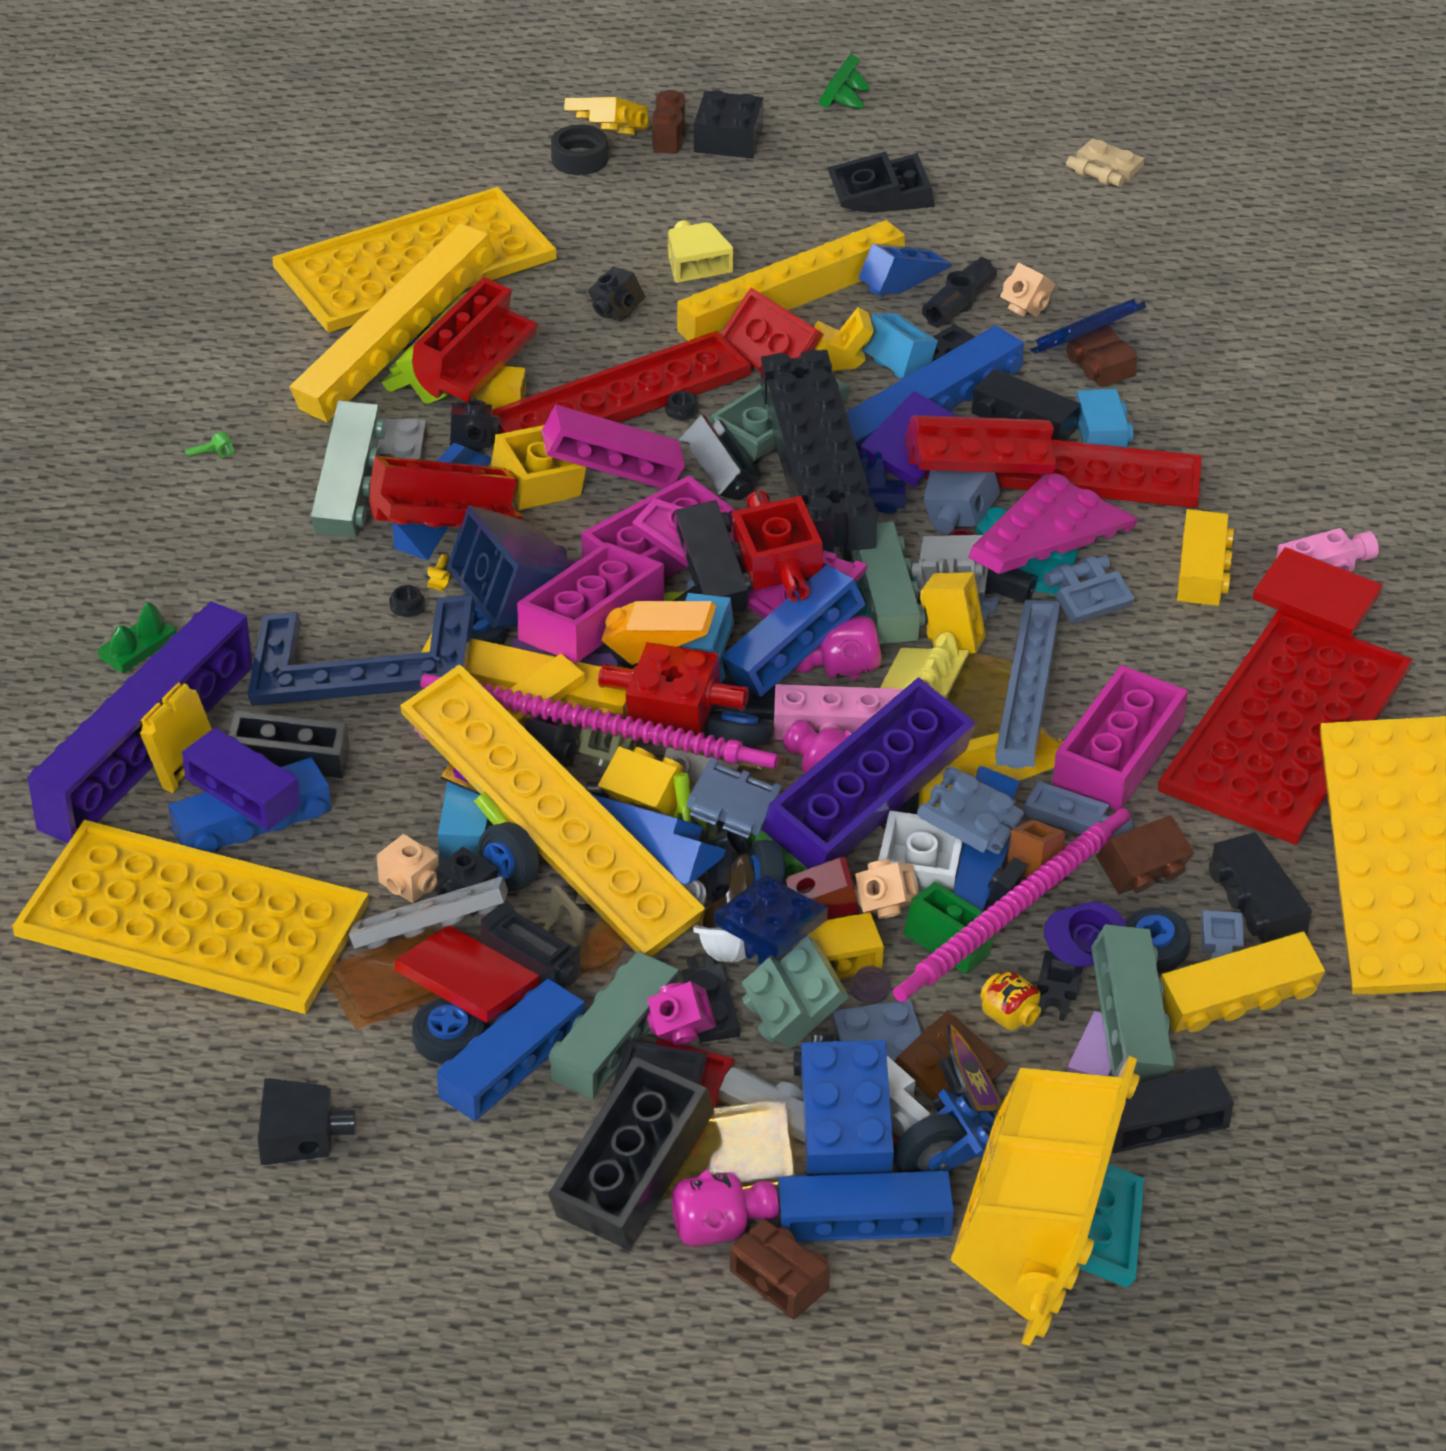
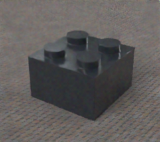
(728, 124)

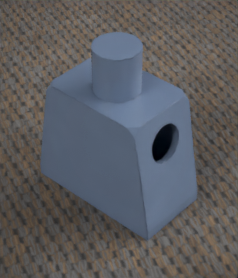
(959, 498)

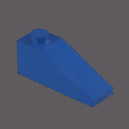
(899, 268)

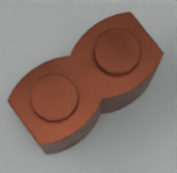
(668, 122)
(1103, 356)

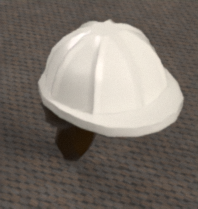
(716, 941)

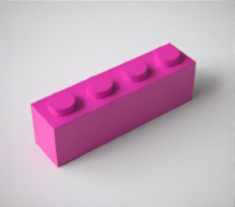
(612, 447)

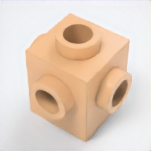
(1027, 291)
(407, 868)
(886, 888)

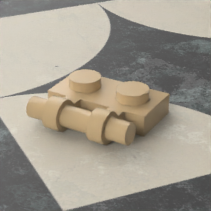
(1105, 162)

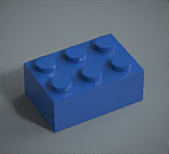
(846, 1107)

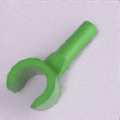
(220, 443)

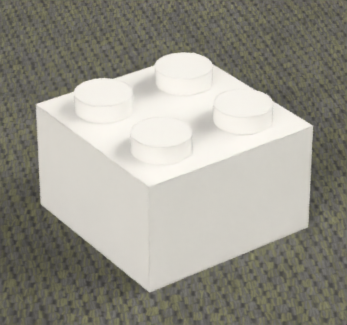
(925, 846)

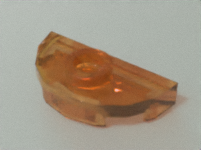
(600, 949)

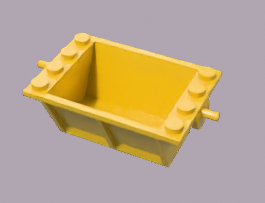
(1041, 1188)

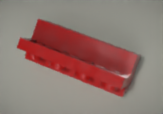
(471, 342)
(980, 444)
(437, 491)

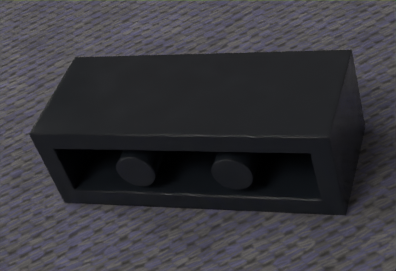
(1010, 397)
(711, 554)
(293, 739)
(1259, 888)
(1174, 1109)

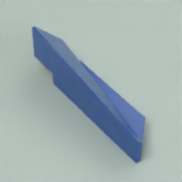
(423, 539)
(667, 839)

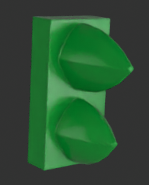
(843, 84)
(138, 642)

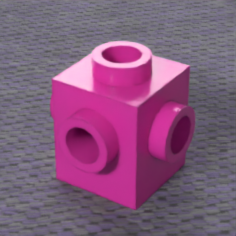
(680, 1012)

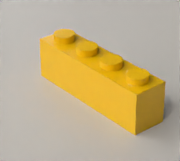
(1241, 982)

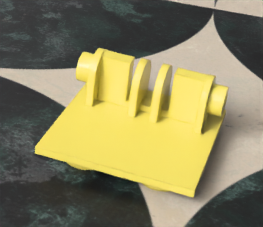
(934, 666)

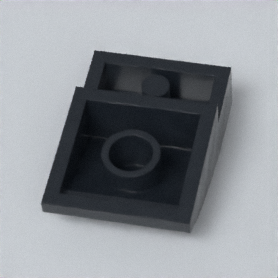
(882, 184)

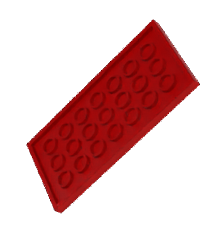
(1261, 740)

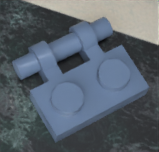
(1092, 597)

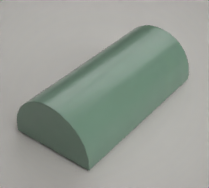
(750, 423)

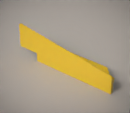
(982, 752)

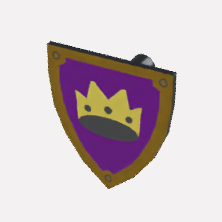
(967, 1076)

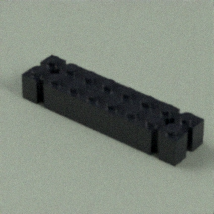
(818, 448)

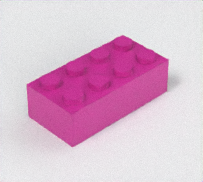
(619, 532)
(573, 606)
(1120, 737)

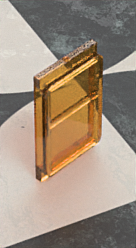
(372, 988)

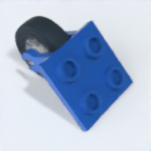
(945, 1138)

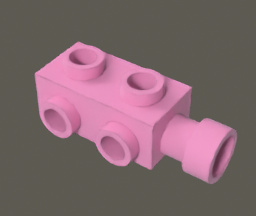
(1336, 548)

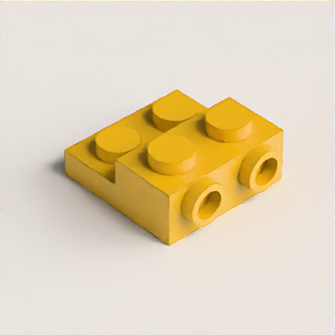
(610, 113)

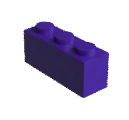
(241, 778)

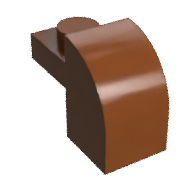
(1035, 845)

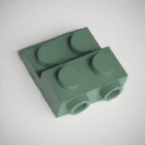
(793, 993)

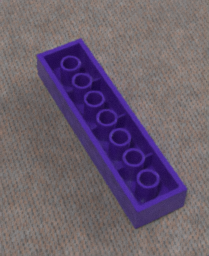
(106, 751)

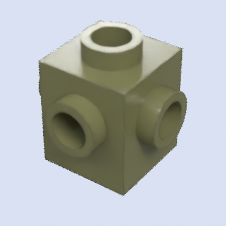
(597, 745)

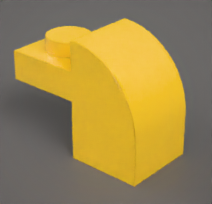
(846, 344)
(504, 387)

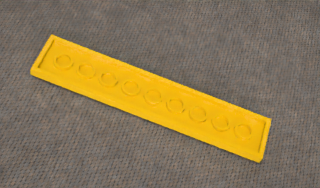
(558, 813)

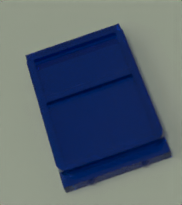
(1087, 325)

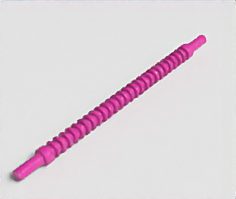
(732, 751)
(1010, 905)

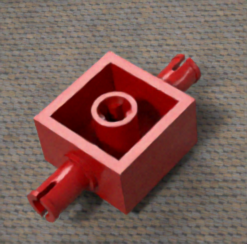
(778, 543)
(673, 687)

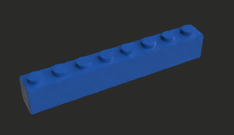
(943, 381)

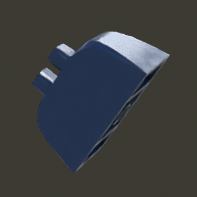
(503, 562)

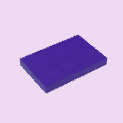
(891, 434)

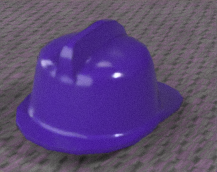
(1074, 930)

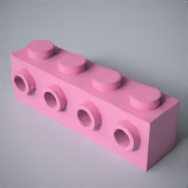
(827, 706)

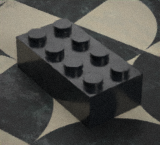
(631, 1153)

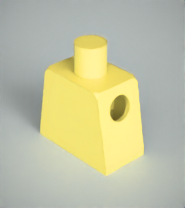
(698, 251)

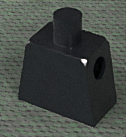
(299, 1121)

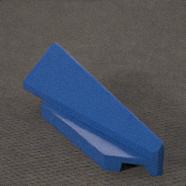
(977, 867)

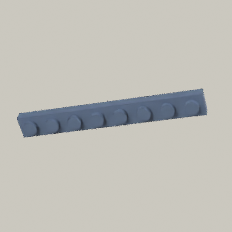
(1028, 684)

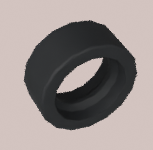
(582, 161)

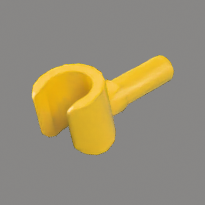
(438, 576)

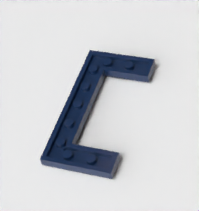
(280, 681)

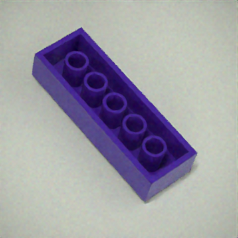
(868, 776)

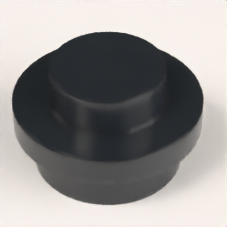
(681, 405)
(406, 601)

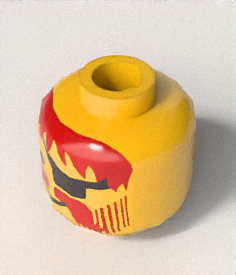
(1010, 1000)

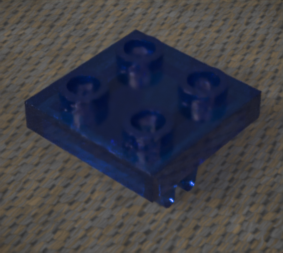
(885, 493)
(770, 918)

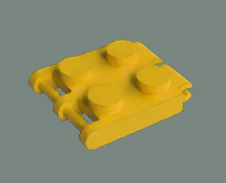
(171, 730)

